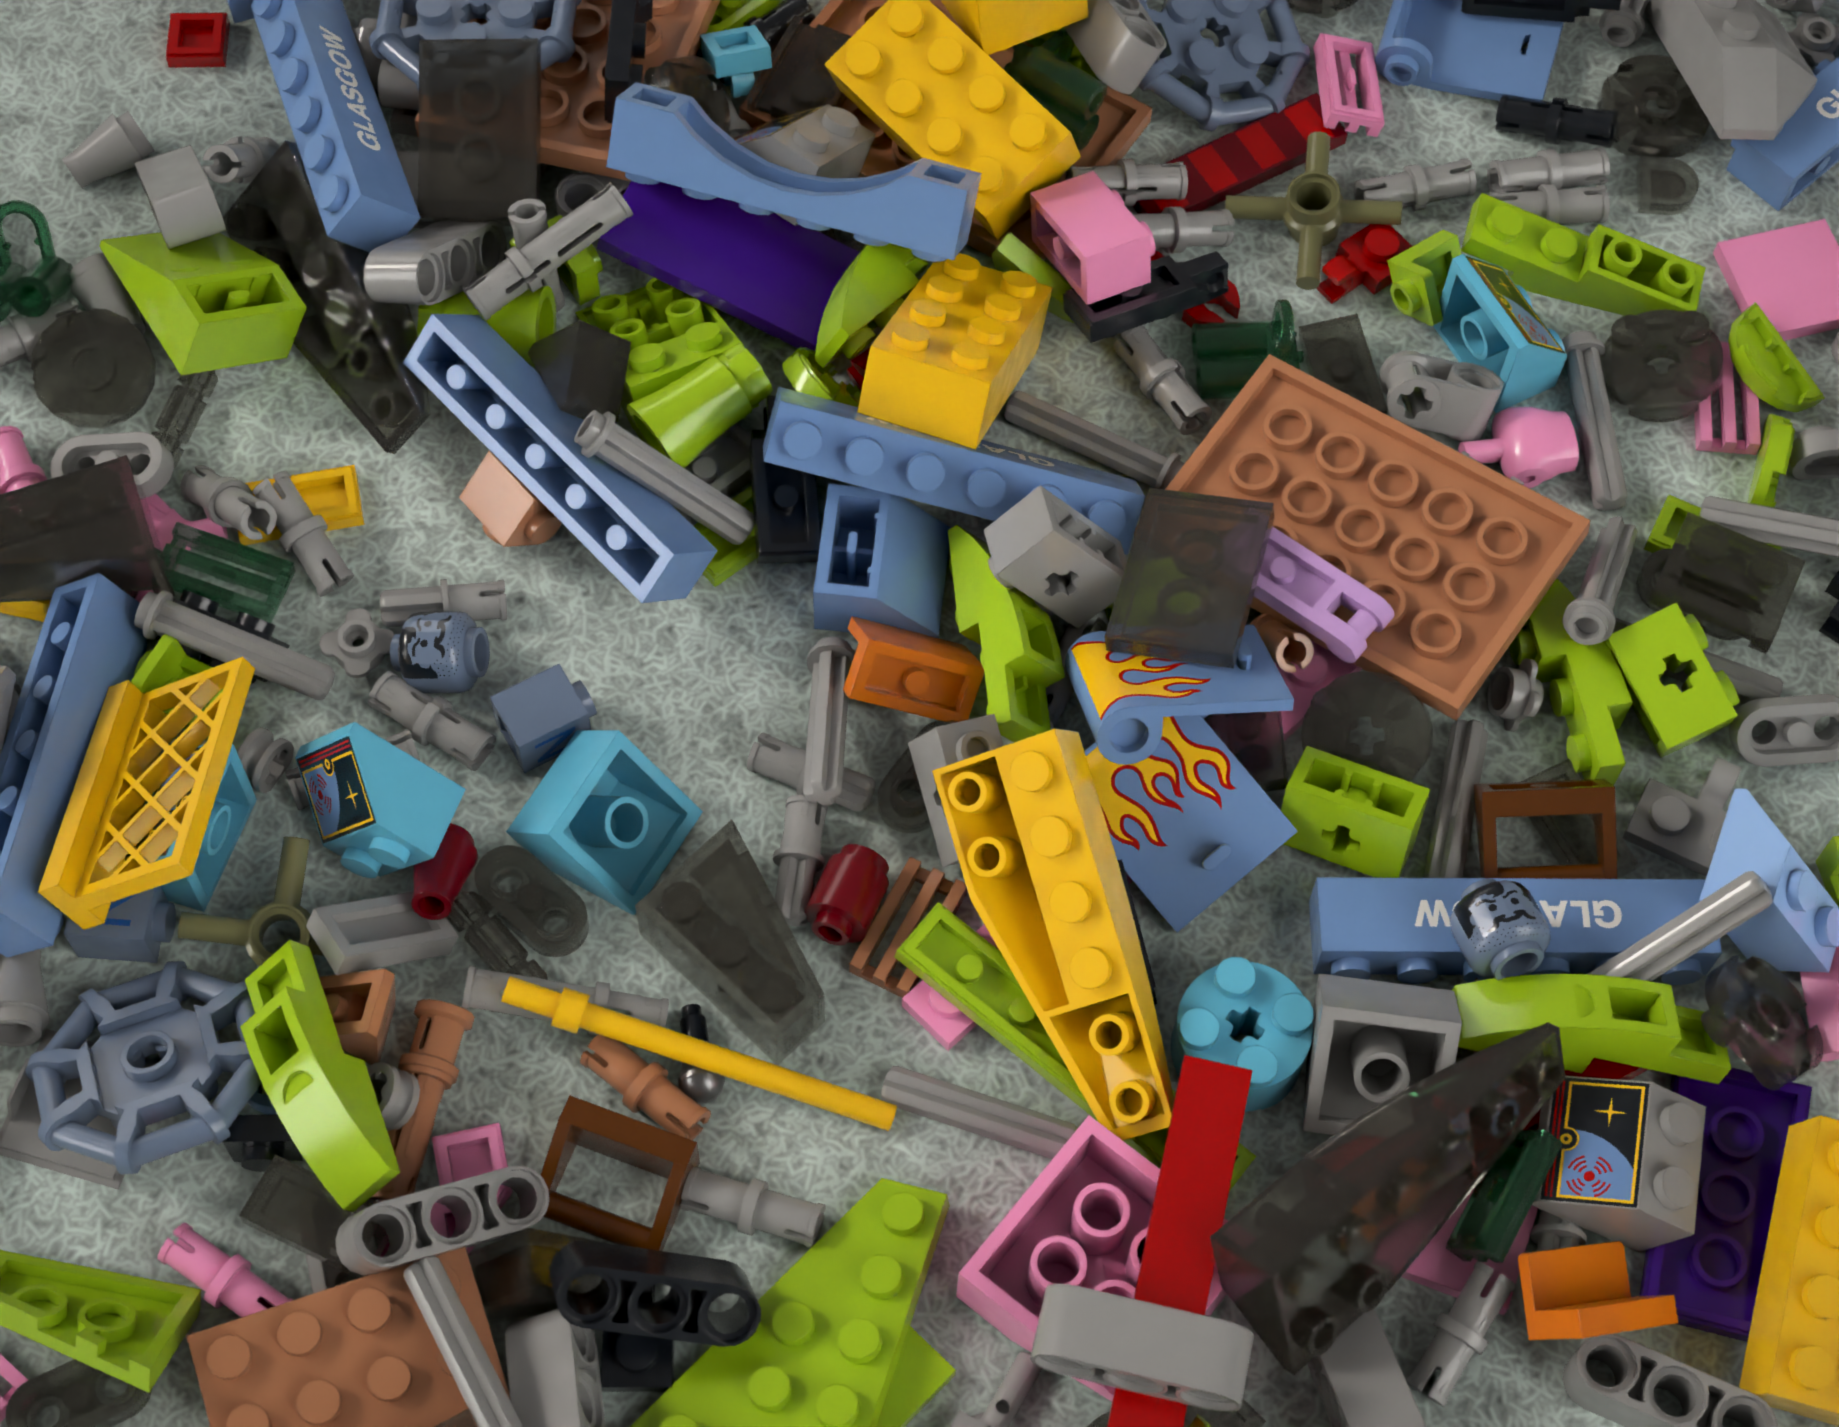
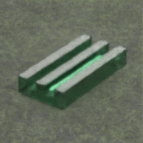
(233, 552)
(1504, 1198)

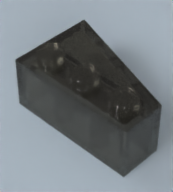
(79, 528)
(734, 944)

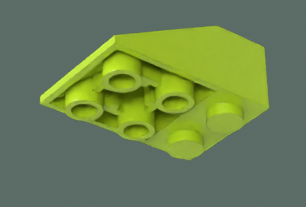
(208, 299)
(666, 333)

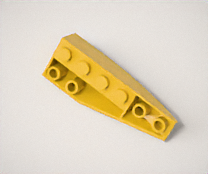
(1062, 918)

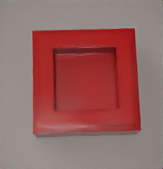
(197, 40)

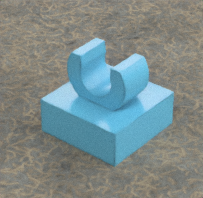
(736, 56)

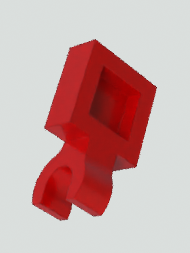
(1362, 261)

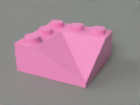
(1073, 1227)

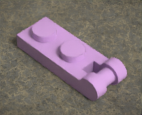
(1311, 591)

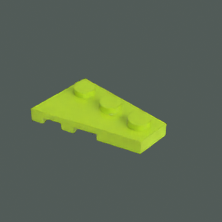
(97, 1315)

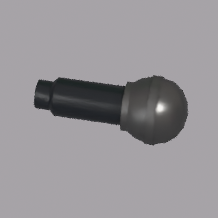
(696, 1082)

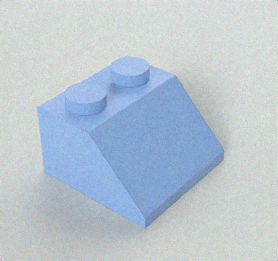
(1803, 920)

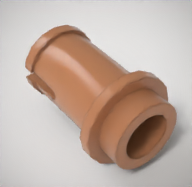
(1284, 643)

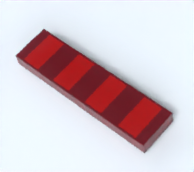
(1248, 156)

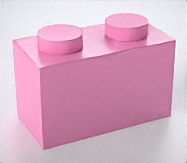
(1091, 237)

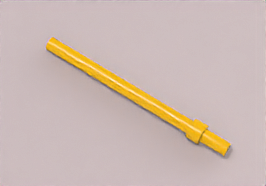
(573, 1011)

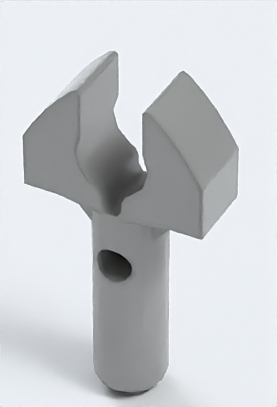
(1007, 1397)

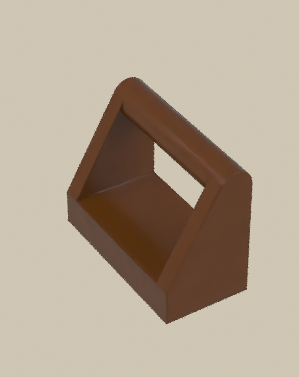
(1545, 799)
(630, 1143)

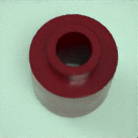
(848, 895)

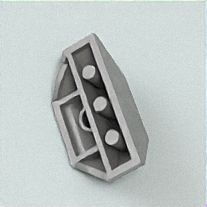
(1735, 63)

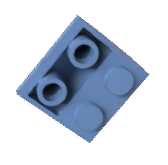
(879, 562)

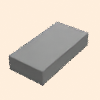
(378, 933)

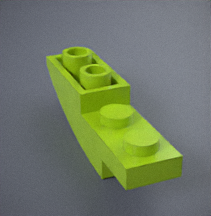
(1593, 270)
(866, 299)
(1015, 639)
(1583, 686)
(1596, 1018)
(312, 1084)

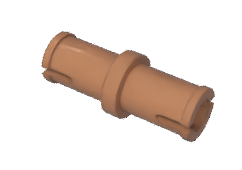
(645, 1087)

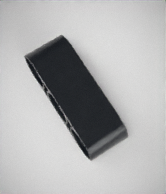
(678, 1316)

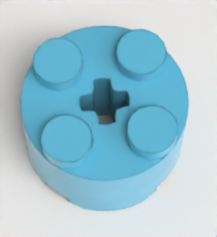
(1250, 1001)

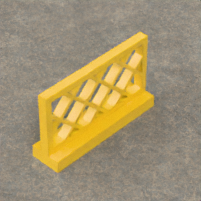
(124, 771)

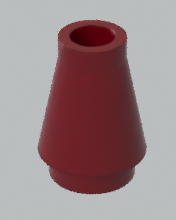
(442, 877)

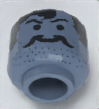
(440, 652)
(1500, 929)

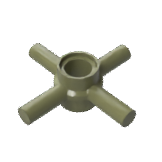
(1314, 228)
(283, 908)

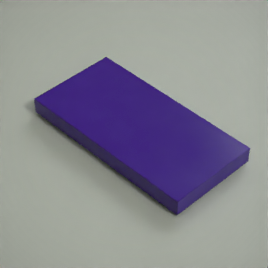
(732, 259)
(1741, 1161)

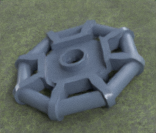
(449, 21)
(1229, 66)
(134, 1023)

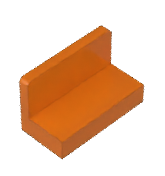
(912, 672)
(1586, 1294)

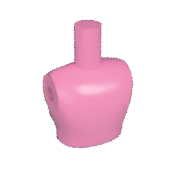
(1528, 444)

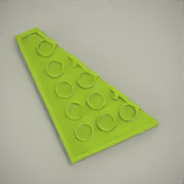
(824, 1327)

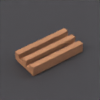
(932, 883)

